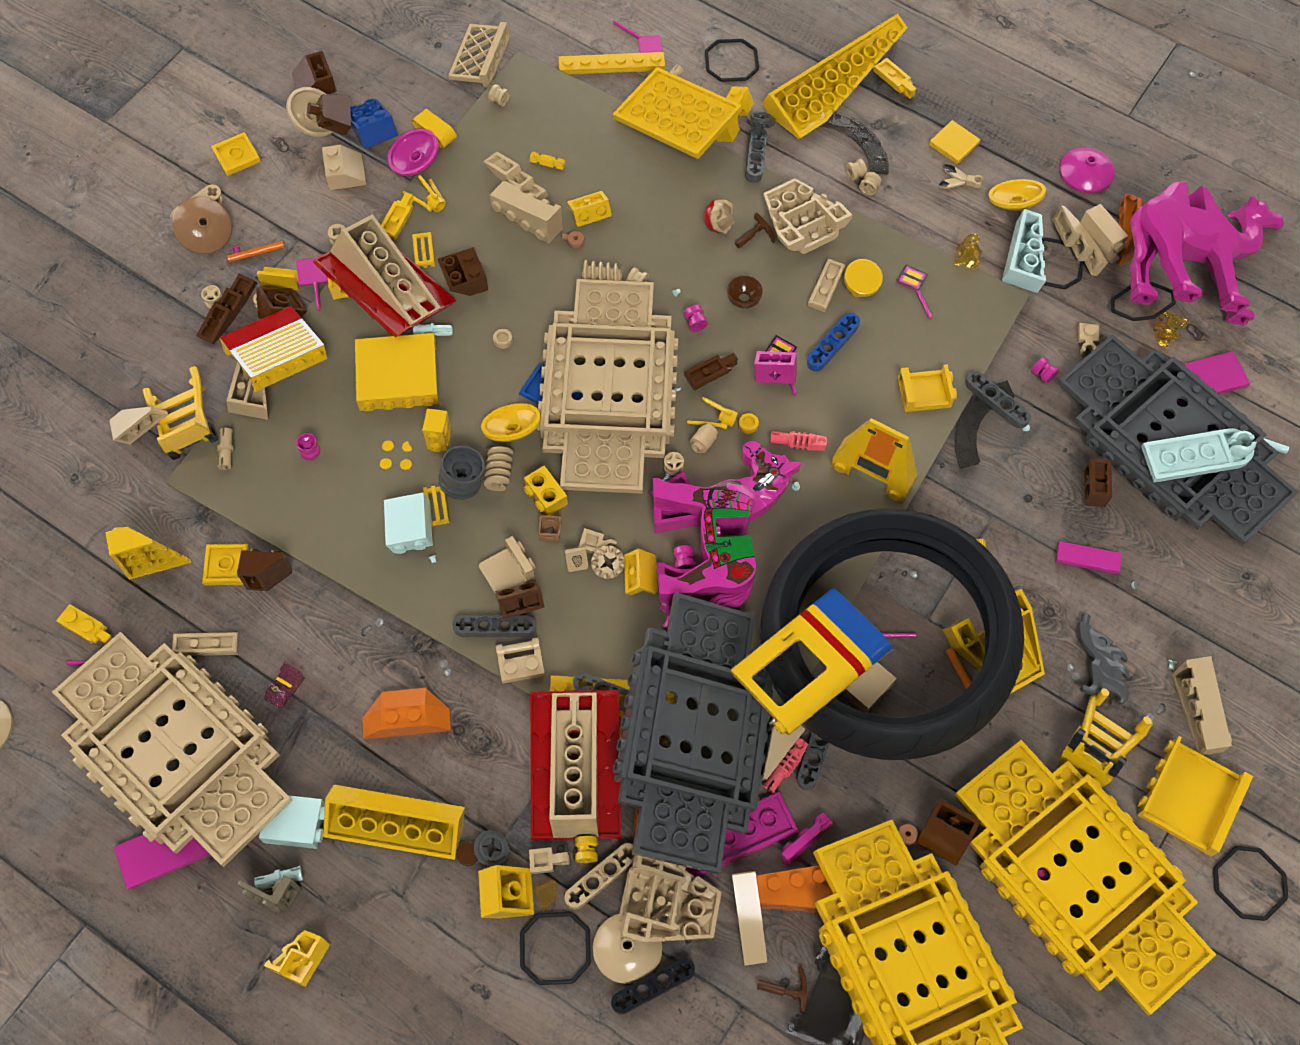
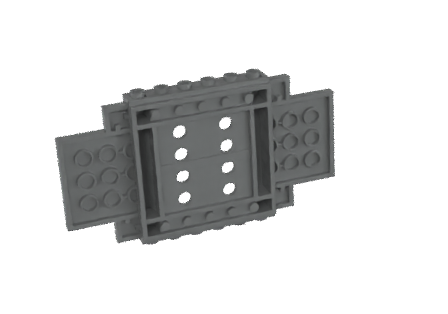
(1130, 393)
(679, 795)

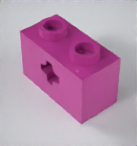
(775, 367)

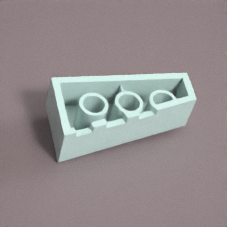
(1025, 257)

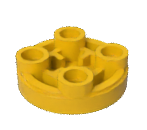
(863, 278)

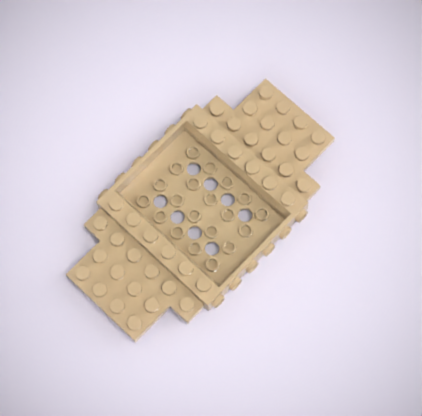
(606, 438)
(214, 793)

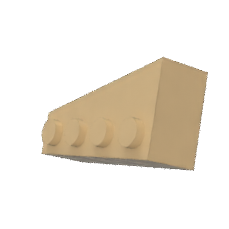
(527, 211)
(1202, 705)

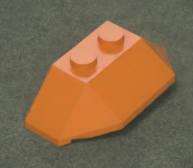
(1126, 210)
(405, 714)

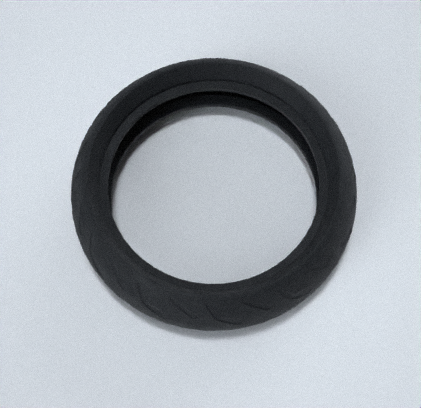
(959, 555)

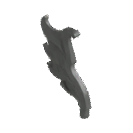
(1106, 664)

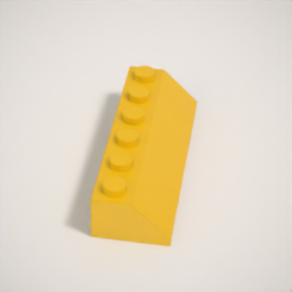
(393, 821)

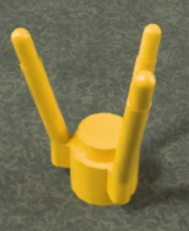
(434, 200)
(726, 416)

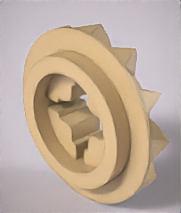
(598, 560)

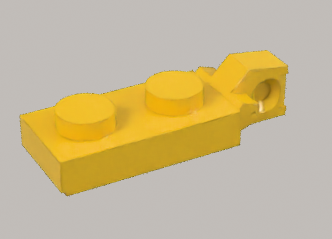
(895, 77)
(398, 216)
(83, 625)

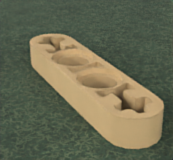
(599, 873)

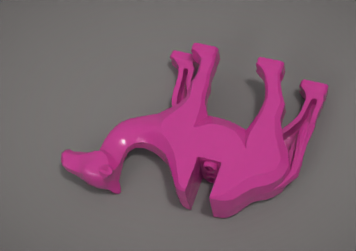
(1196, 231)

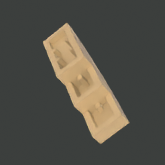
(511, 172)
(1078, 238)
(749, 918)

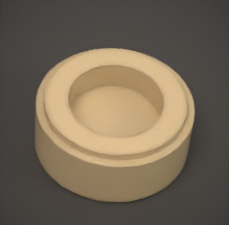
(502, 338)

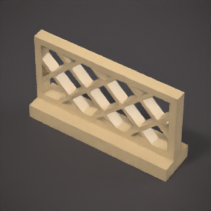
(493, 54)

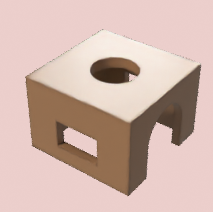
(545, 523)

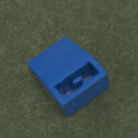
(372, 123)

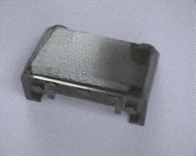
(829, 1012)

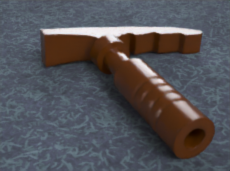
(762, 224)
(781, 990)

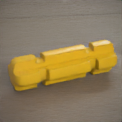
(547, 160)

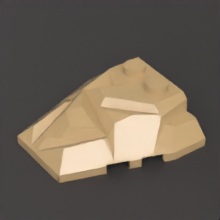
(803, 217)
(667, 903)

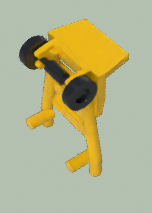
(188, 432)
(1114, 762)

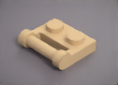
(520, 667)

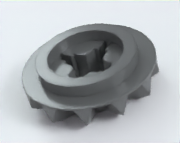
(761, 120)
(498, 843)

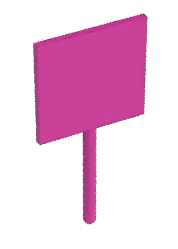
(310, 274)

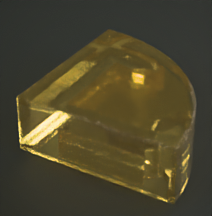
(546, 894)

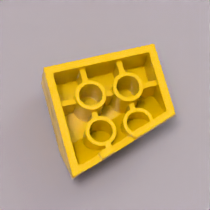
(139, 554)

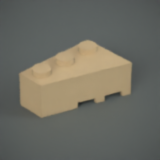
(243, 398)

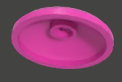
(413, 152)
(1087, 170)

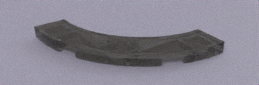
(864, 138)
(969, 424)

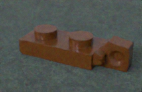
(710, 370)

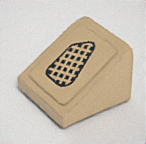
(576, 559)

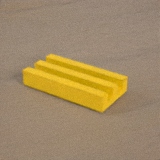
(425, 262)
(433, 490)

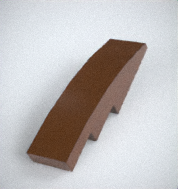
(227, 309)

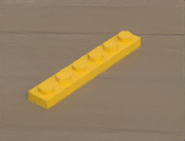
(611, 63)

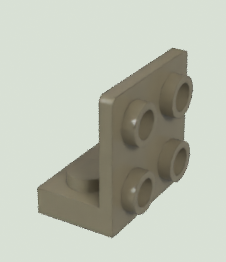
(283, 894)

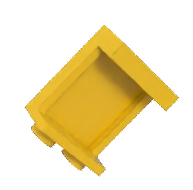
(926, 389)

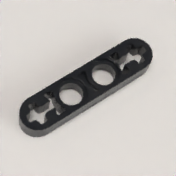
(651, 982)

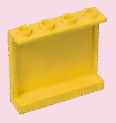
(396, 372)
(1193, 797)

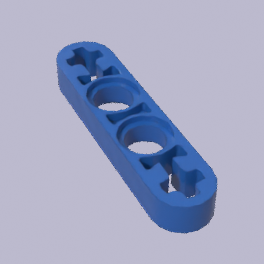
(834, 342)

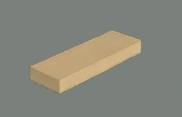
(826, 285)
(206, 643)

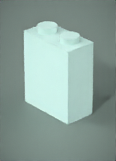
(408, 523)
(297, 824)

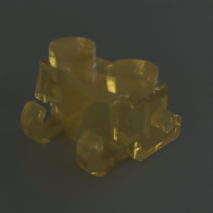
(969, 252)
(1170, 328)

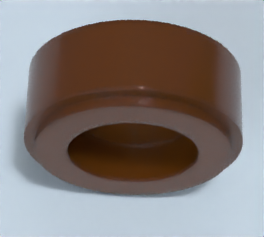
(465, 854)

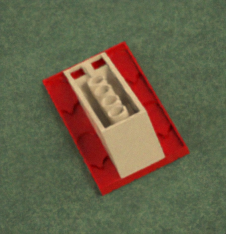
(382, 278)
(573, 764)

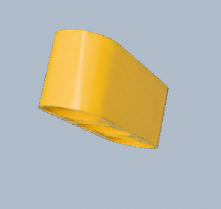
(429, 121)

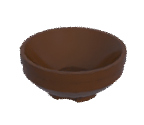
(744, 285)

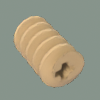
(600, 272)
(498, 468)

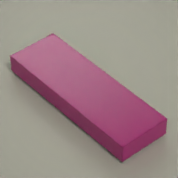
(1088, 557)

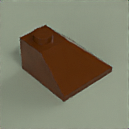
(276, 299)

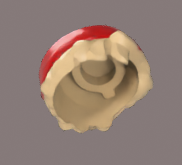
(719, 216)

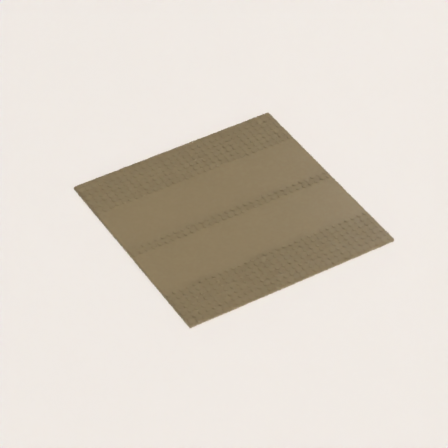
(333, 506)

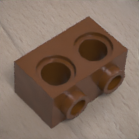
(1098, 482)
(519, 599)

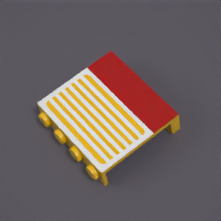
(274, 347)

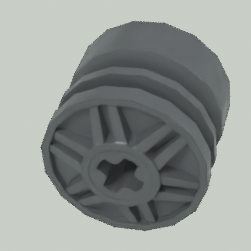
(461, 472)

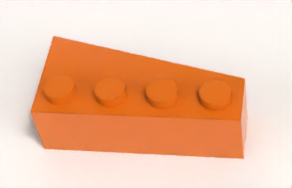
(793, 889)

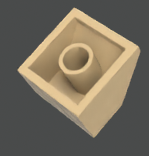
(343, 167)

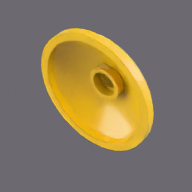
(1017, 194)
(511, 422)

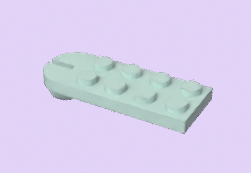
(1198, 454)

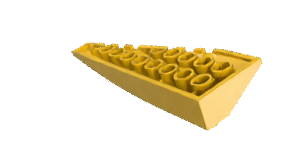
(819, 91)

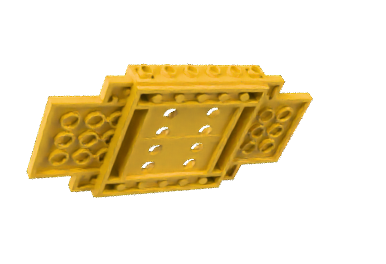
(888, 898)
(1132, 929)

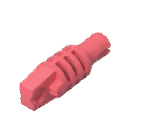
(810, 442)
(786, 766)

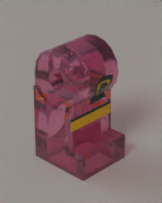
(284, 686)

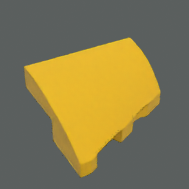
(300, 958)

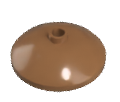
(198, 237)

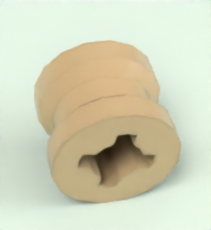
(499, 95)
(856, 169)
(870, 183)
(334, 231)
(636, 275)
(211, 292)
(676, 460)

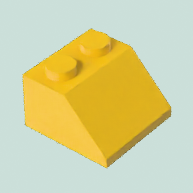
(505, 892)

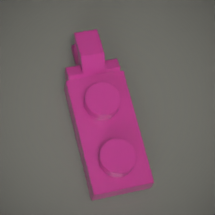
(806, 838)

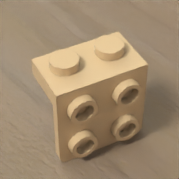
(508, 567)

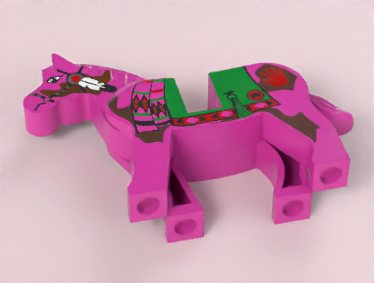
(719, 510)

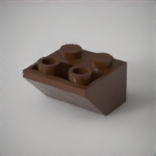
(314, 73)
(464, 272)
(262, 569)
(948, 832)

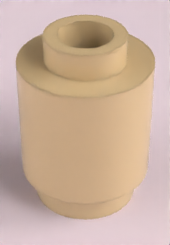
(703, 438)

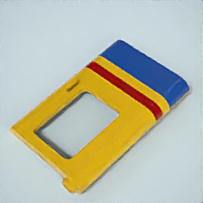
(836, 637)

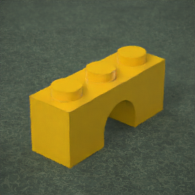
(743, 97)

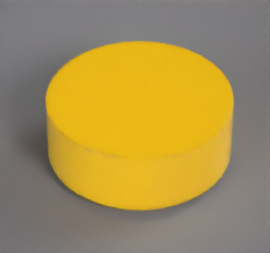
(748, 423)

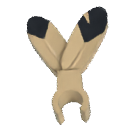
(959, 178)

